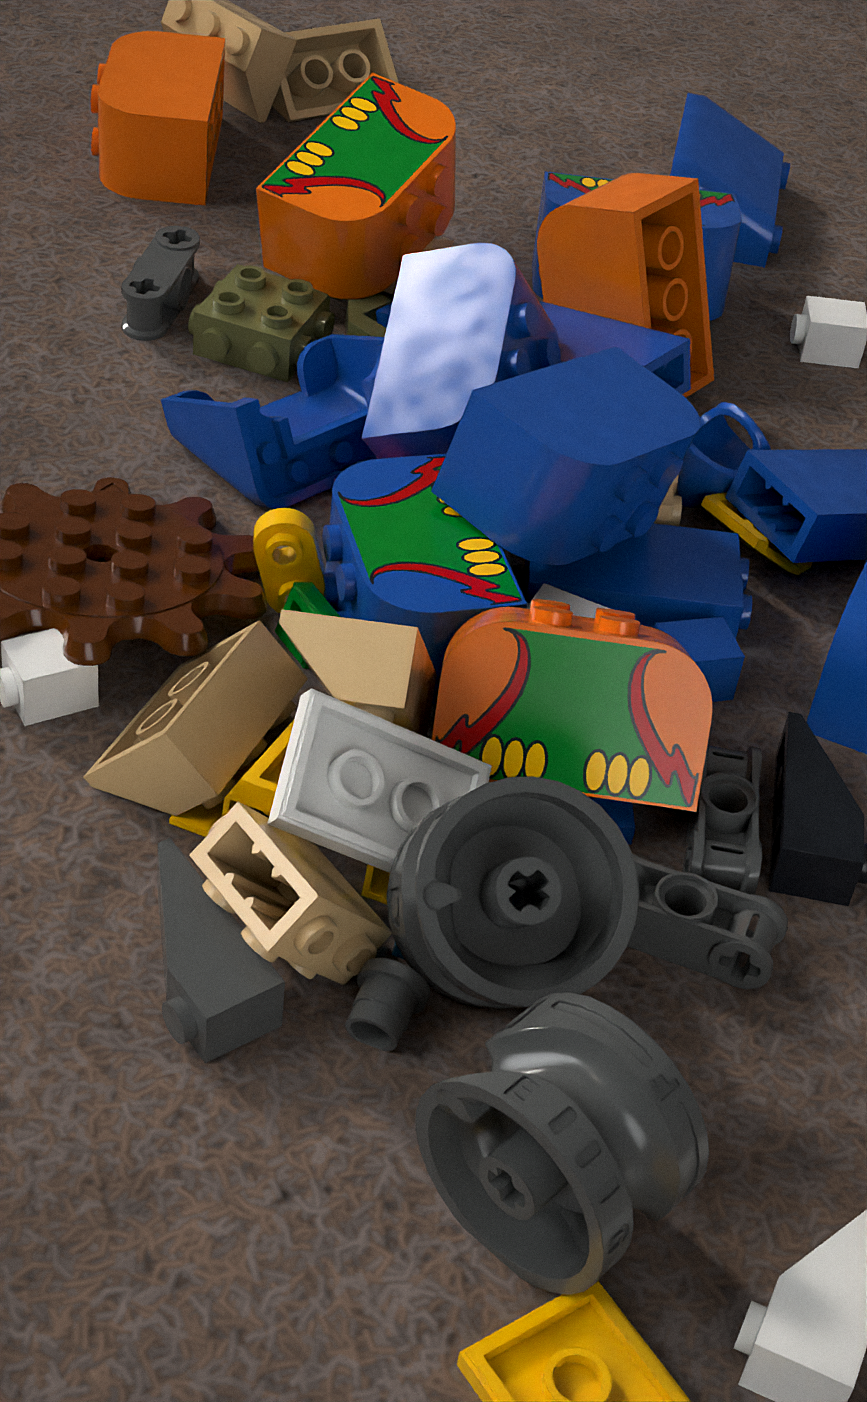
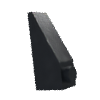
(815, 822)

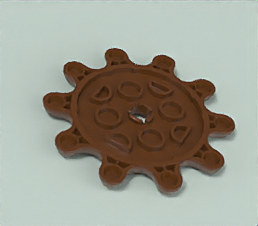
(156, 575)

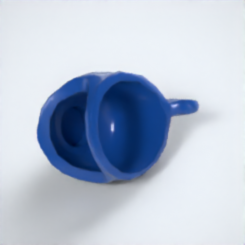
(716, 454)

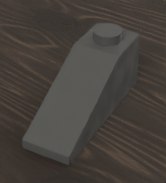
(214, 981)

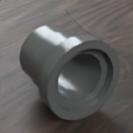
(385, 1002)

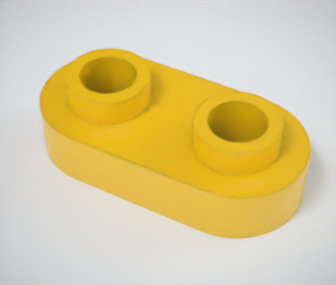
(291, 564)

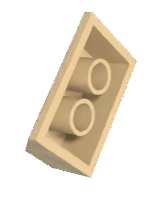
(253, 50)
(330, 66)
(368, 665)
(202, 725)

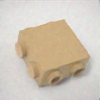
(288, 897)

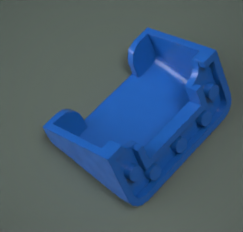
(736, 161)
(292, 444)

